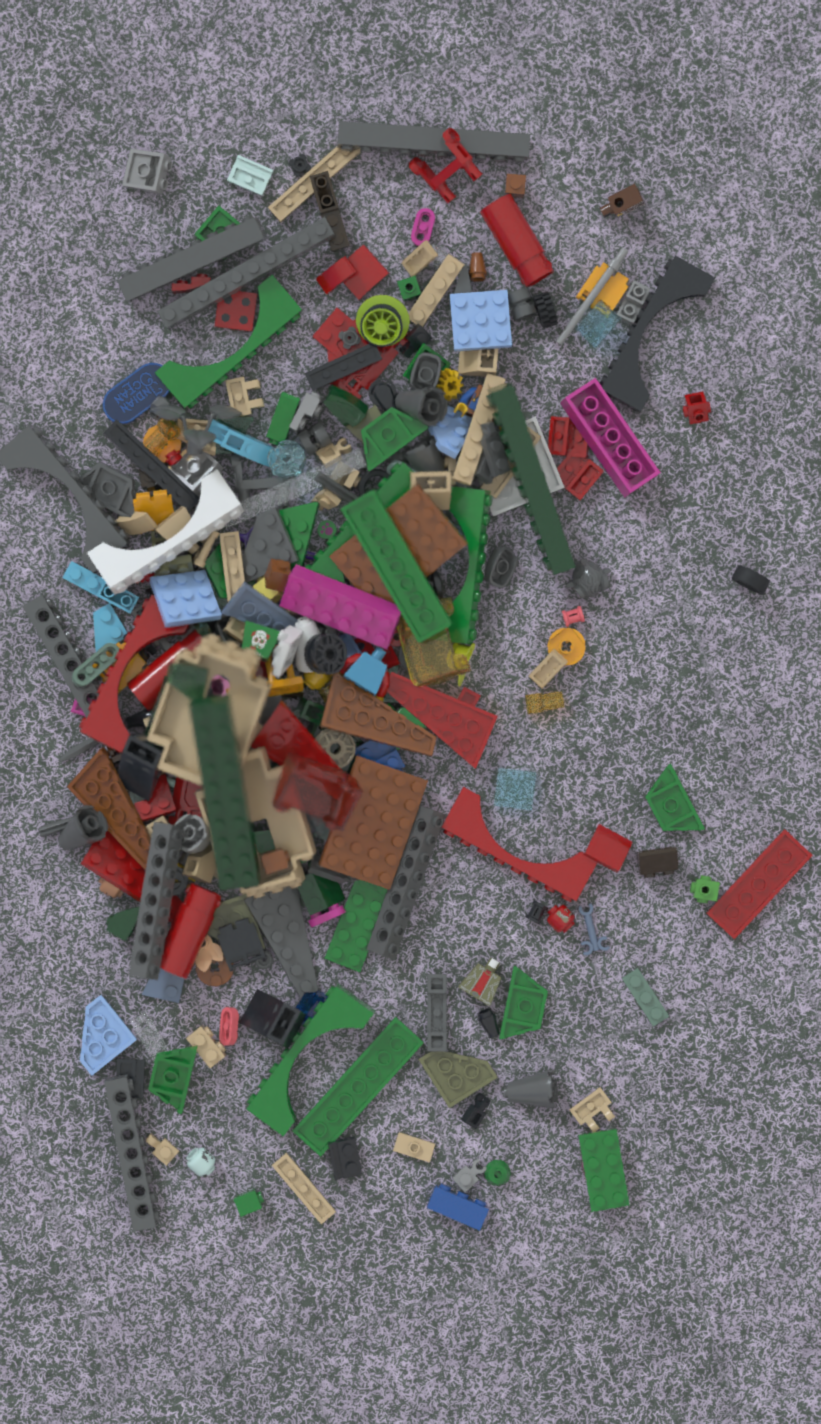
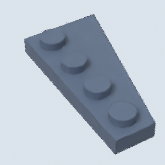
(255, 607)
(166, 987)

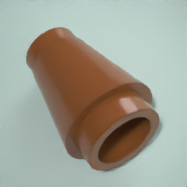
(477, 268)

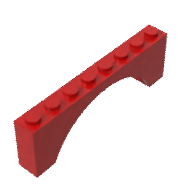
(104, 717)
(564, 876)

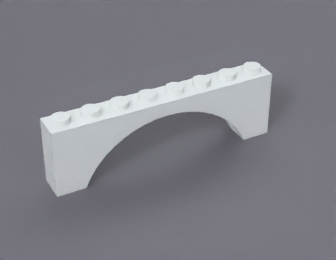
(215, 509)

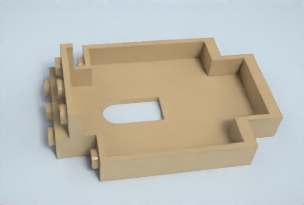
(173, 721)
(288, 829)

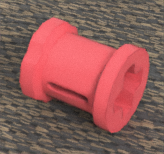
(573, 616)

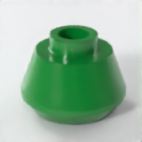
(492, 1169)

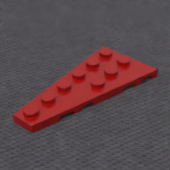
(118, 867)

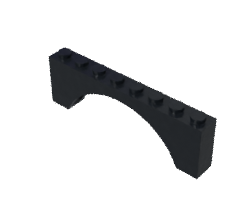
(679, 282)

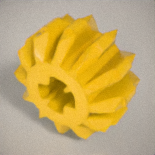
(450, 383)

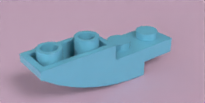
(240, 443)
(97, 585)

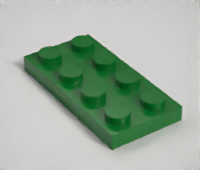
(603, 1170)

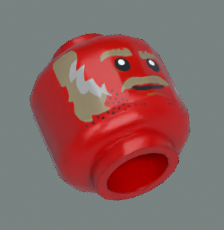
(560, 918)

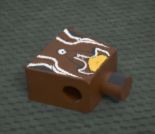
(631, 198)

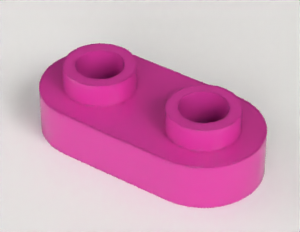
(421, 227)
(332, 912)

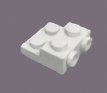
(286, 649)

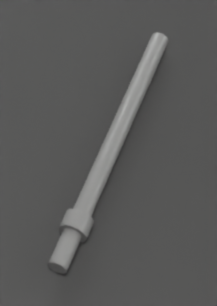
(613, 266)

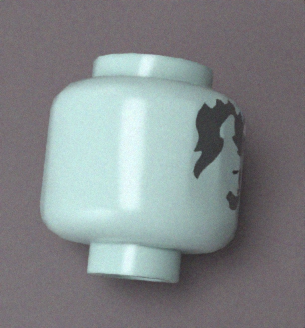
(201, 1161)

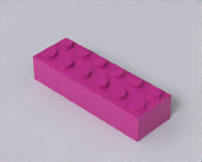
(610, 437)
(341, 606)

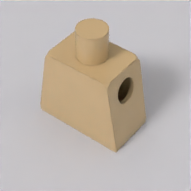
(174, 524)

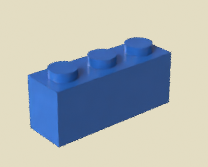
(458, 1206)

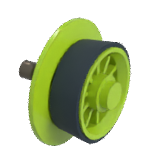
(382, 320)

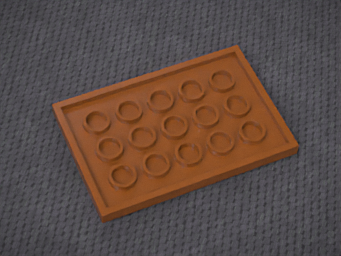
(425, 531)
(378, 826)

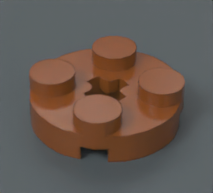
(215, 978)

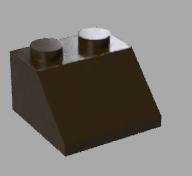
(657, 860)

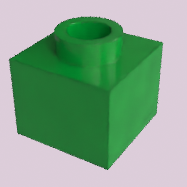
(405, 294)

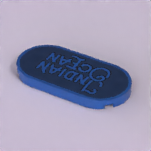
(134, 394)

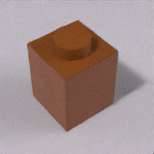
(515, 185)
(277, 575)
(274, 860)

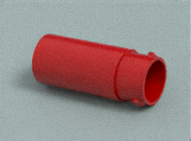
(517, 240)
(148, 681)
(189, 930)

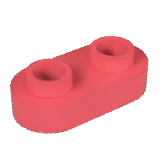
(228, 1026)

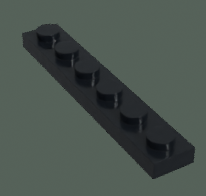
(150, 465)

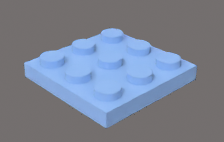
(480, 320)
(185, 598)

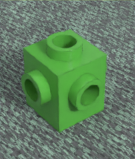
(711, 892)

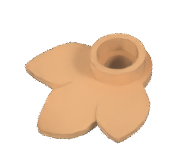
(207, 953)

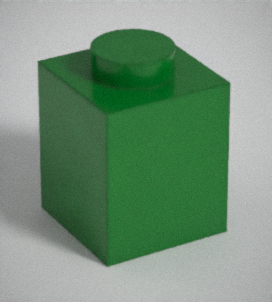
(249, 1202)

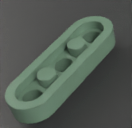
(99, 658)

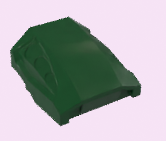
(345, 406)

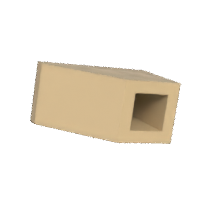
(201, 865)

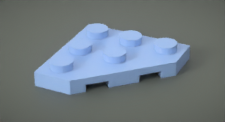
(451, 432)
(103, 1035)

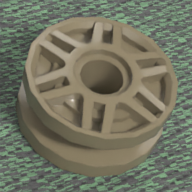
(345, 742)

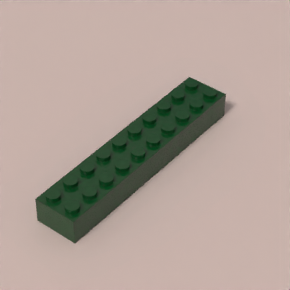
(531, 478)
(225, 792)

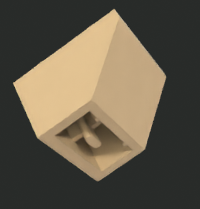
(478, 362)
(436, 485)

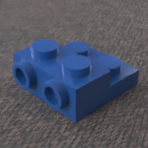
(380, 753)

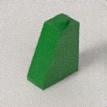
(282, 418)

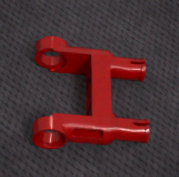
(438, 181)

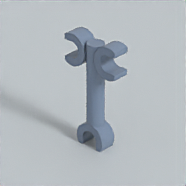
(594, 944)

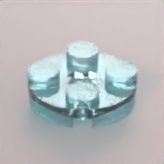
(293, 466)

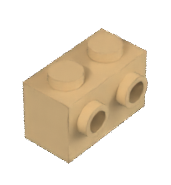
(207, 1048)

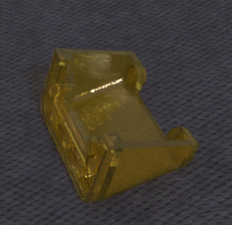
(434, 658)

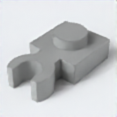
(467, 1176)

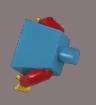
(368, 672)

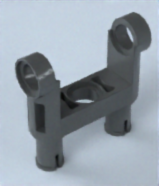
(244, 487)

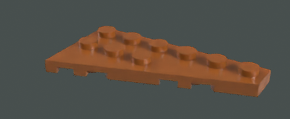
(367, 717)
(103, 789)

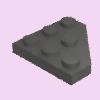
(267, 542)

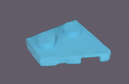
(107, 627)

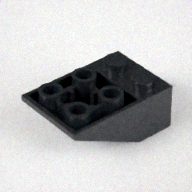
(140, 765)
(272, 1018)

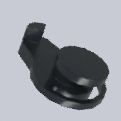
(383, 394)

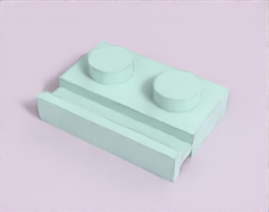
(250, 175)

